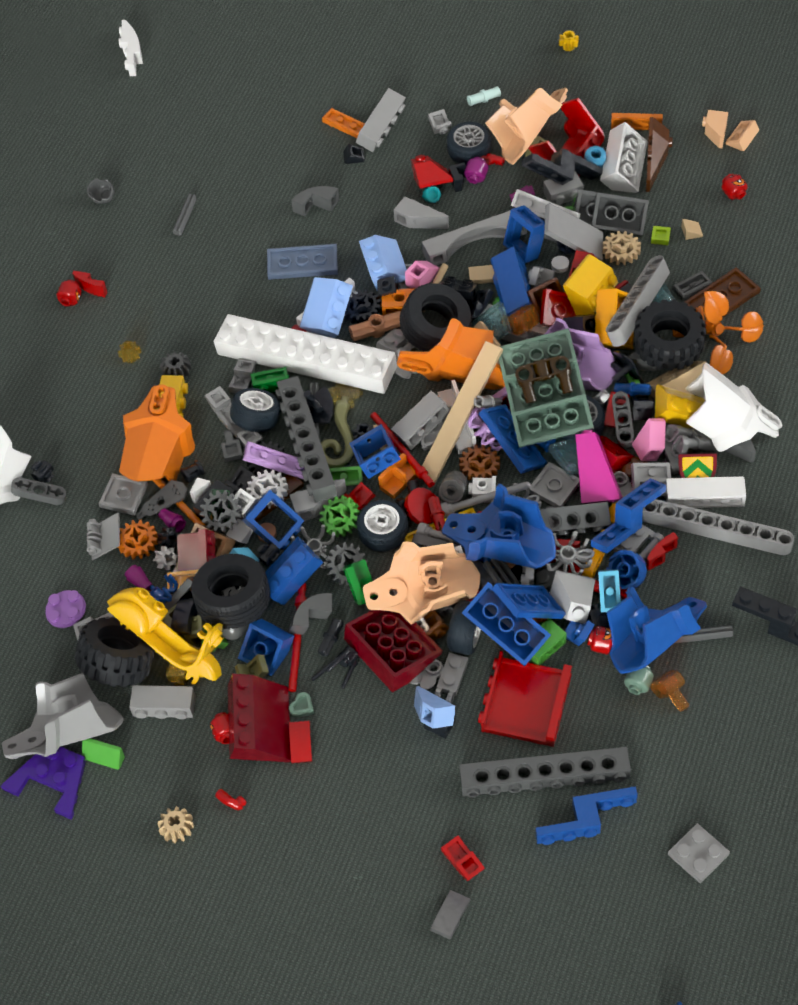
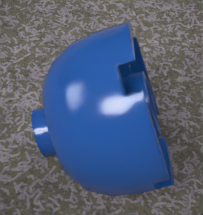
(630, 566)

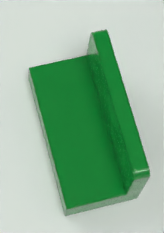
(358, 576)

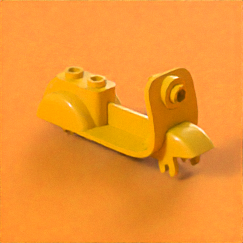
(144, 617)

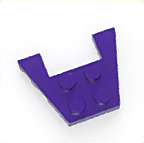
(59, 771)

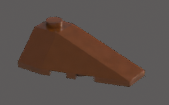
(657, 150)

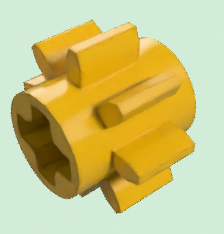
(568, 40)

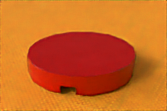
(418, 505)

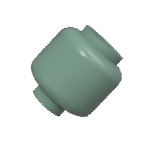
(639, 680)

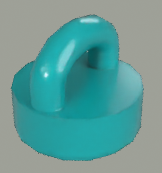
(431, 194)

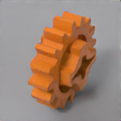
(146, 539)

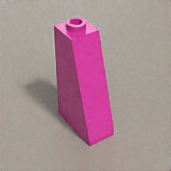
(595, 472)

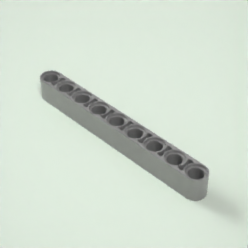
(715, 530)

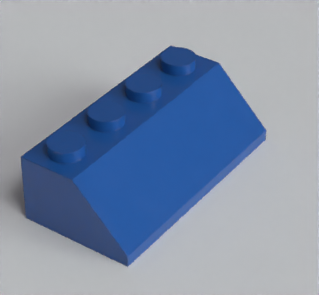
(516, 635)

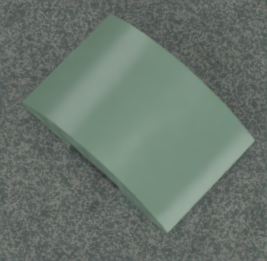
(553, 412)

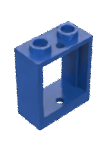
(524, 217)
(362, 448)
(249, 520)

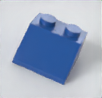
(266, 640)

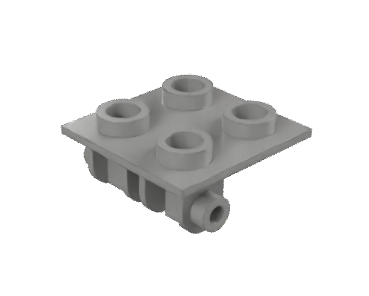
(103, 536)

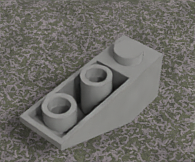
(416, 215)
(306, 506)

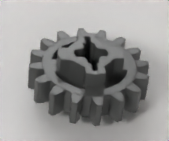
(219, 518)
(342, 556)

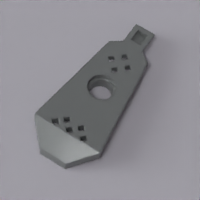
(166, 493)

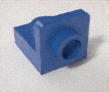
(577, 632)

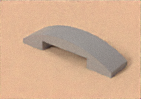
(221, 406)

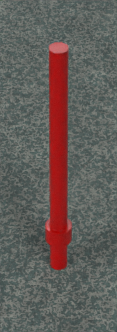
(420, 471)
(299, 599)

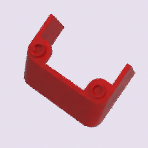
(580, 128)

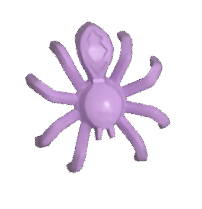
(475, 422)

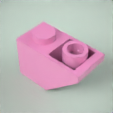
(420, 274)
(650, 440)

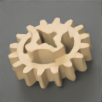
(621, 248)

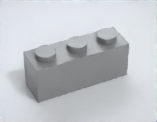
(421, 420)
(162, 701)

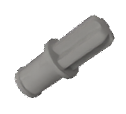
(487, 401)

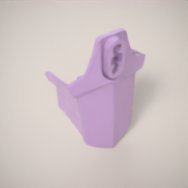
(591, 355)

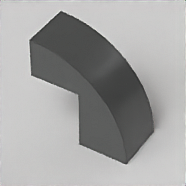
(321, 196)
(316, 606)

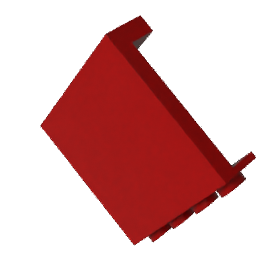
(525, 701)

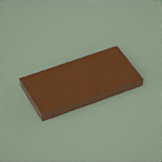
(733, 286)

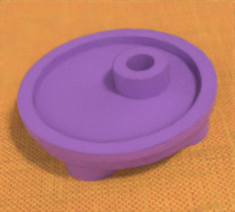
(65, 608)

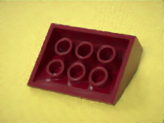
(391, 646)
(258, 719)

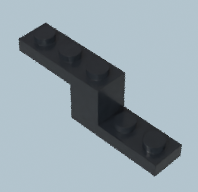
(562, 166)
(780, 615)

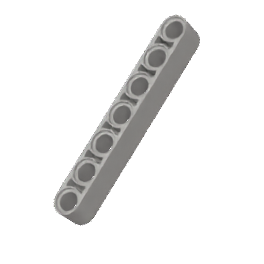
(637, 299)

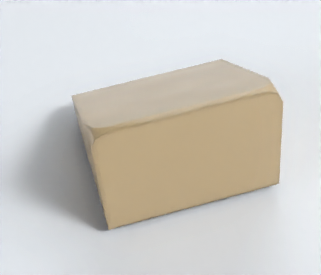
(691, 229)

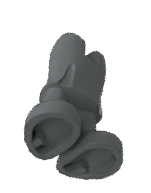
(687, 438)

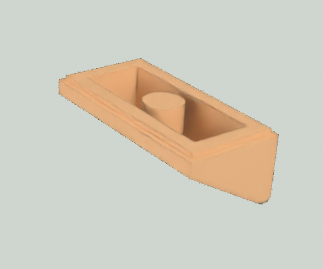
(743, 135)

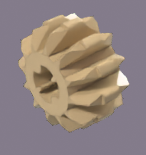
(175, 824)

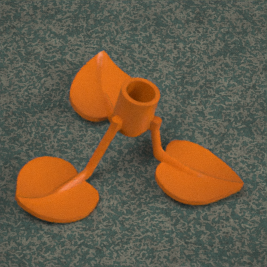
(715, 307)

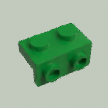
(268, 379)

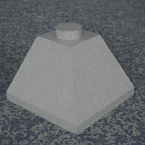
(573, 594)

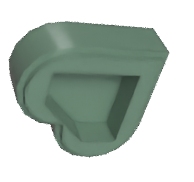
(301, 706)

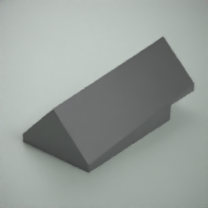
(611, 211)

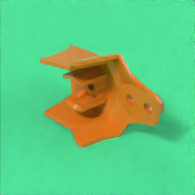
(452, 356)
(155, 438)

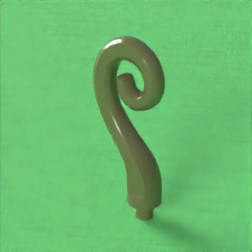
(340, 417)

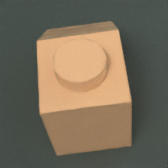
(715, 126)

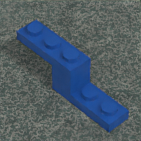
(628, 515)
(586, 815)

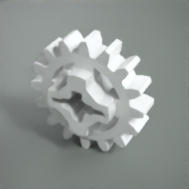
(266, 482)

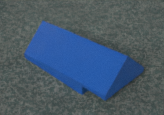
(511, 280)

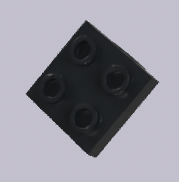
(465, 287)

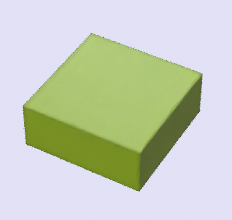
(660, 235)

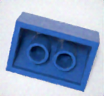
(291, 570)

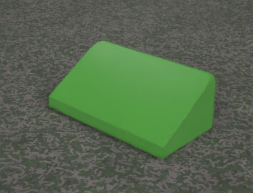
(352, 475)
(102, 753)

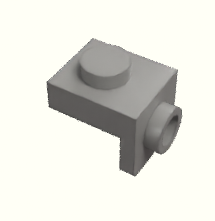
(439, 122)
(539, 274)

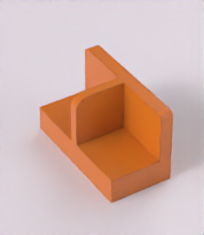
(395, 477)

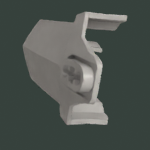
(64, 716)

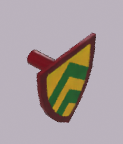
(697, 465)

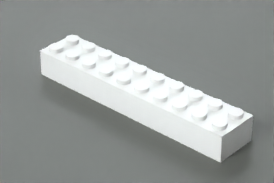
(306, 353)

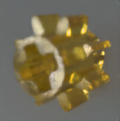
(129, 351)
(176, 675)

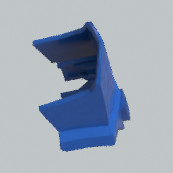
(504, 531)
(646, 633)

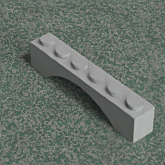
(442, 247)

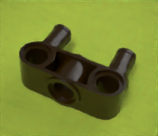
(544, 370)

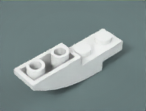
(131, 47)

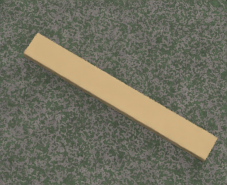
(461, 409)

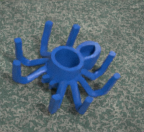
(161, 595)

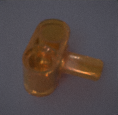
(523, 319)
(668, 686)

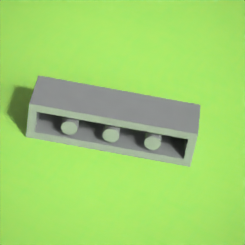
(380, 120)

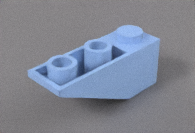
(433, 709)

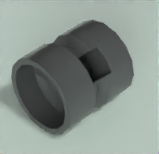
(453, 487)

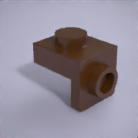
(436, 624)

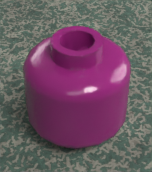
(476, 170)

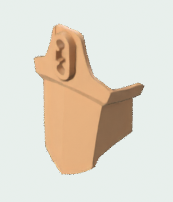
(518, 127)
(423, 581)

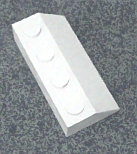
(624, 159)

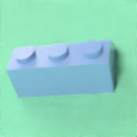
(383, 258)
(326, 307)

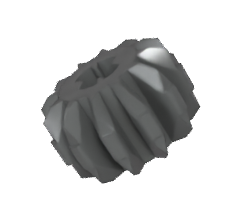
(175, 365)

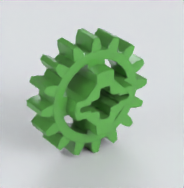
(345, 507)

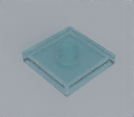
(495, 320)

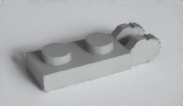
(451, 676)

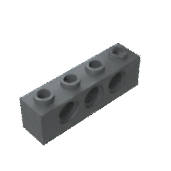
(597, 511)

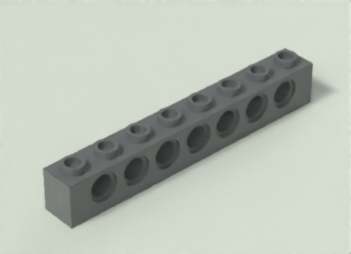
(306, 439)
(533, 766)

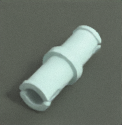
(484, 96)

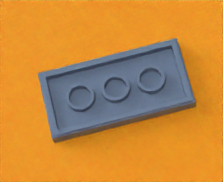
(302, 261)

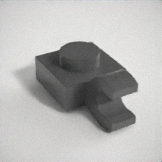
(231, 448)

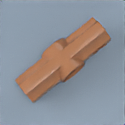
(375, 326)

